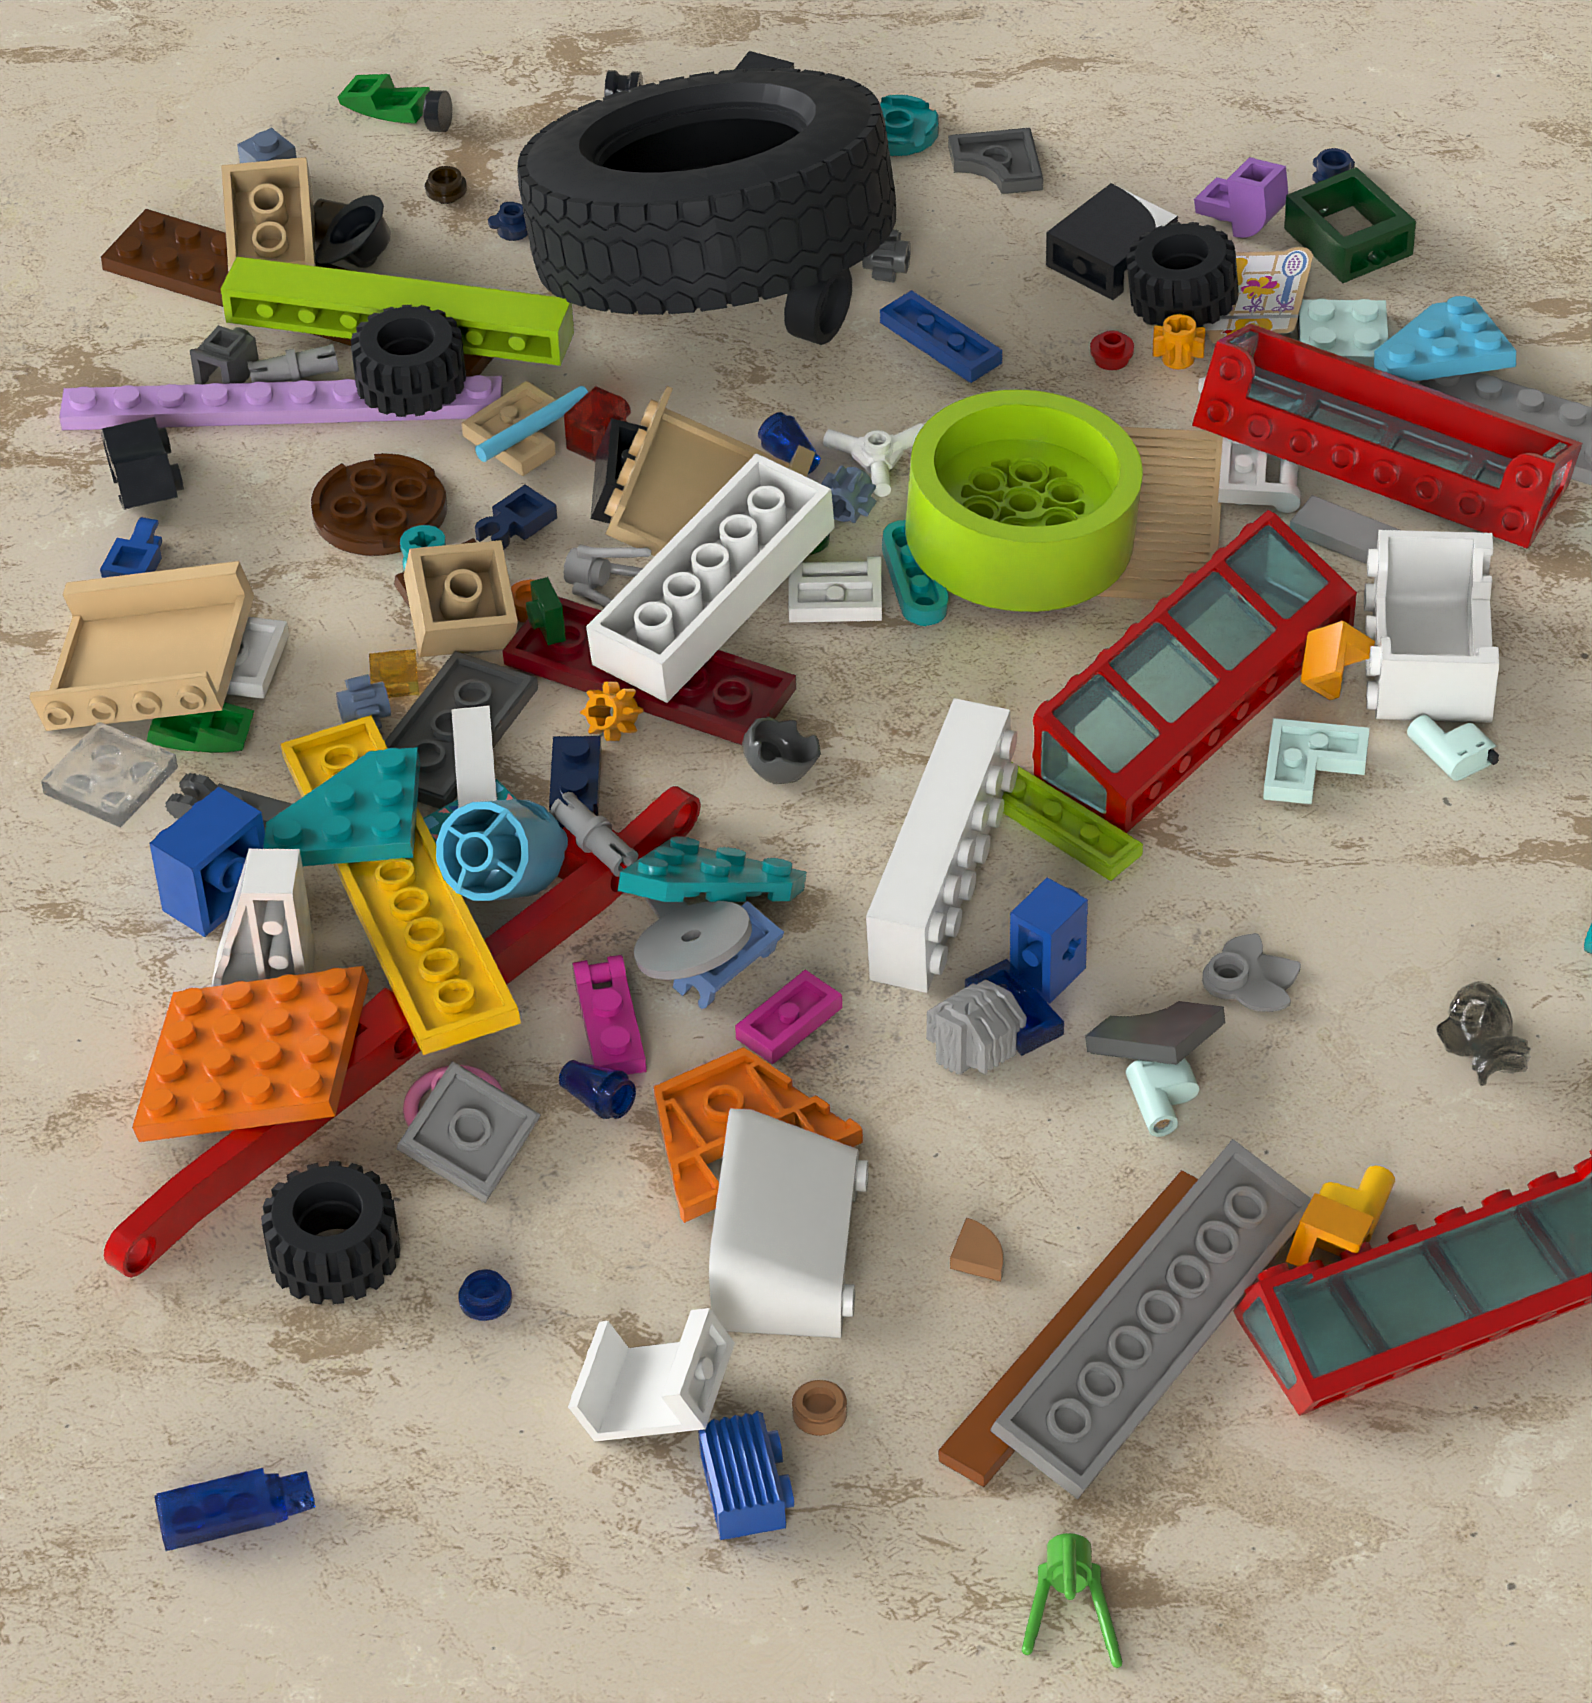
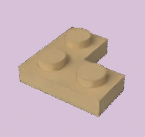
(506, 412)

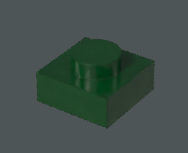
(546, 611)

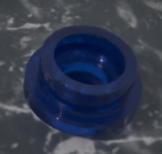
(487, 1285)

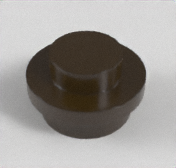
(445, 185)

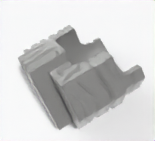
(975, 1028)

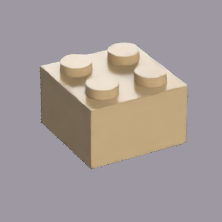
(460, 598)

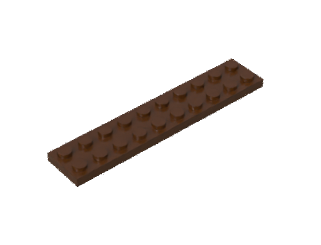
(192, 263)

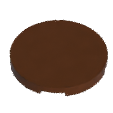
(375, 502)

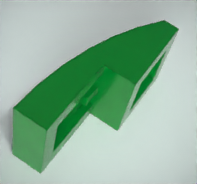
(378, 98)
(203, 731)

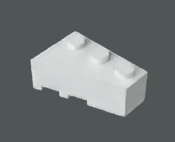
(267, 922)

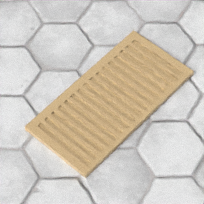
(1175, 512)

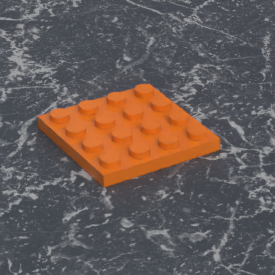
(252, 1054)

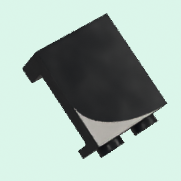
(1098, 235)

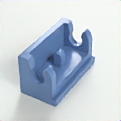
(761, 943)

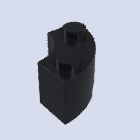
(140, 463)

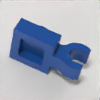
(135, 555)

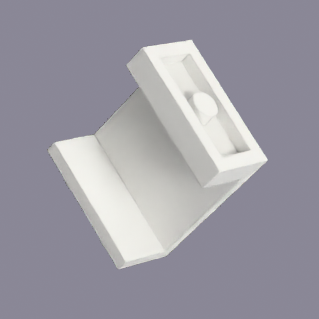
(652, 1386)

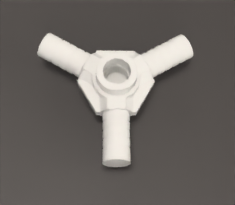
(874, 452)

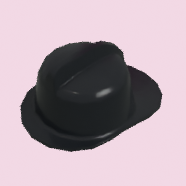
(356, 234)

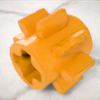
(1178, 341)
(624, 711)

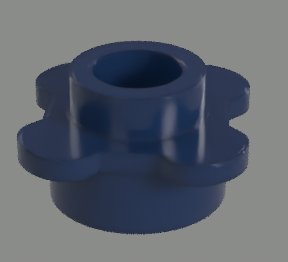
(1331, 163)
(509, 221)

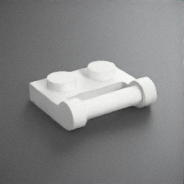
(1245, 477)
(836, 591)

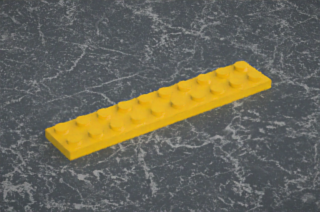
(412, 914)

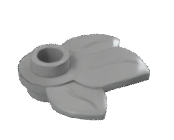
(1250, 976)

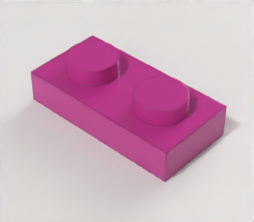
(788, 1016)

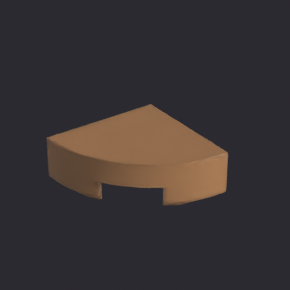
(977, 1252)

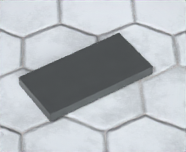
(429, 726)

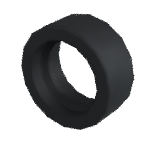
(819, 309)

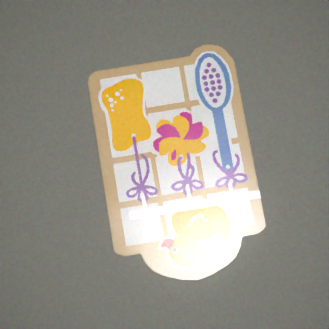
(1269, 292)

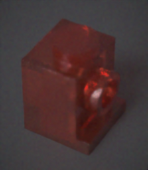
(589, 419)

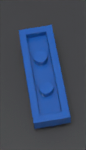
(941, 336)

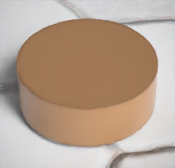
(819, 1407)

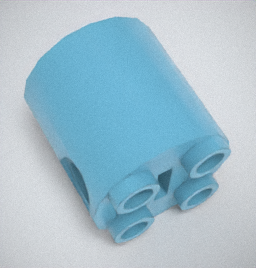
(500, 849)

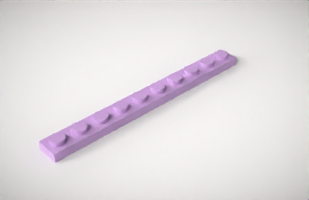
(250, 404)

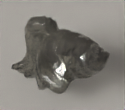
(1483, 1030)

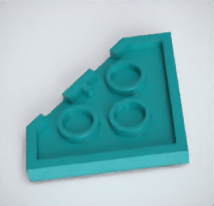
(356, 814)
(685, 870)

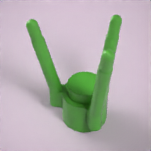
(1069, 1571)

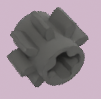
(889, 258)

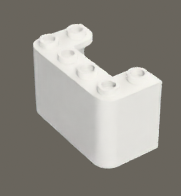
(1431, 626)

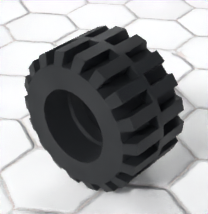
(1183, 272)
(408, 360)
(337, 1263)

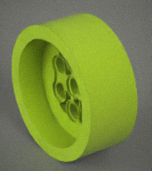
(1023, 500)

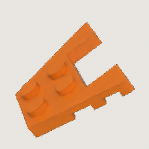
(696, 1112)

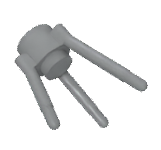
(588, 569)

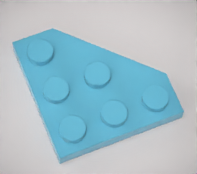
(1446, 342)

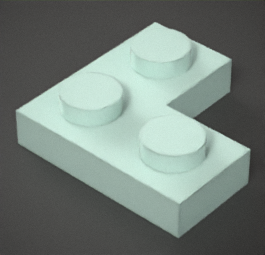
(1304, 747)

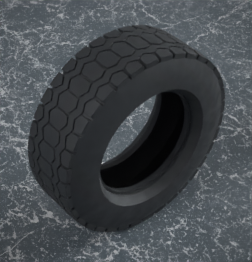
(708, 190)

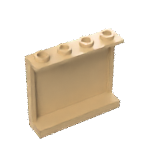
(676, 475)
(147, 646)

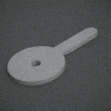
(666, 947)

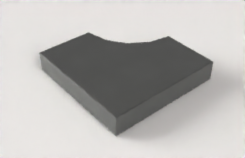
(1001, 156)
(1157, 1036)

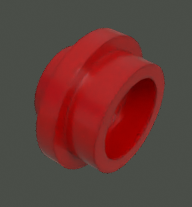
(1111, 350)

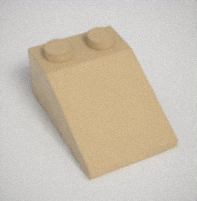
(269, 211)

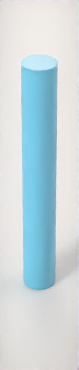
(529, 425)

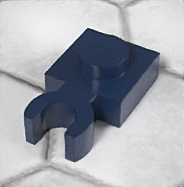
(517, 514)

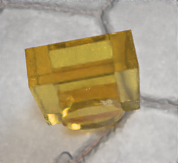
(396, 670)

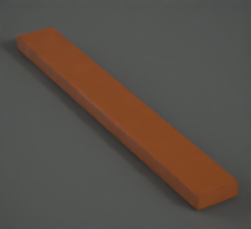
(972, 1446)

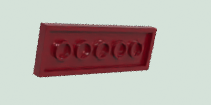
(717, 700)

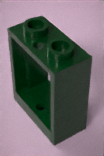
(1347, 257)

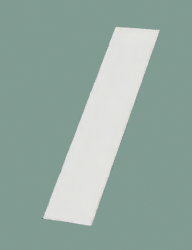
(473, 755)

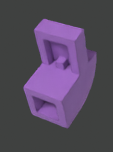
(1246, 197)

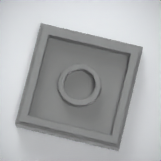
(468, 1131)

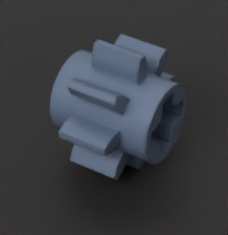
(850, 493)
(363, 700)

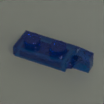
(230, 1506)

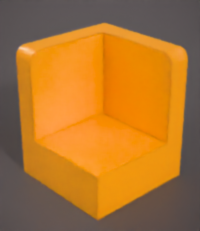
(1327, 654)
(1329, 1227)

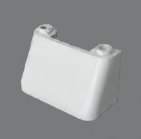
(783, 1229)

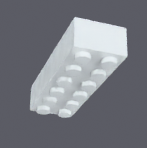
(710, 577)
(941, 846)

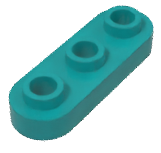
(918, 596)

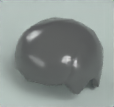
(779, 750)

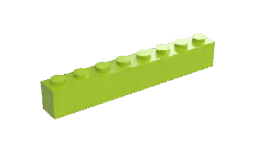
(338, 300)

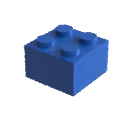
(203, 859)

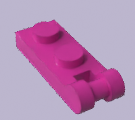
(609, 1015)

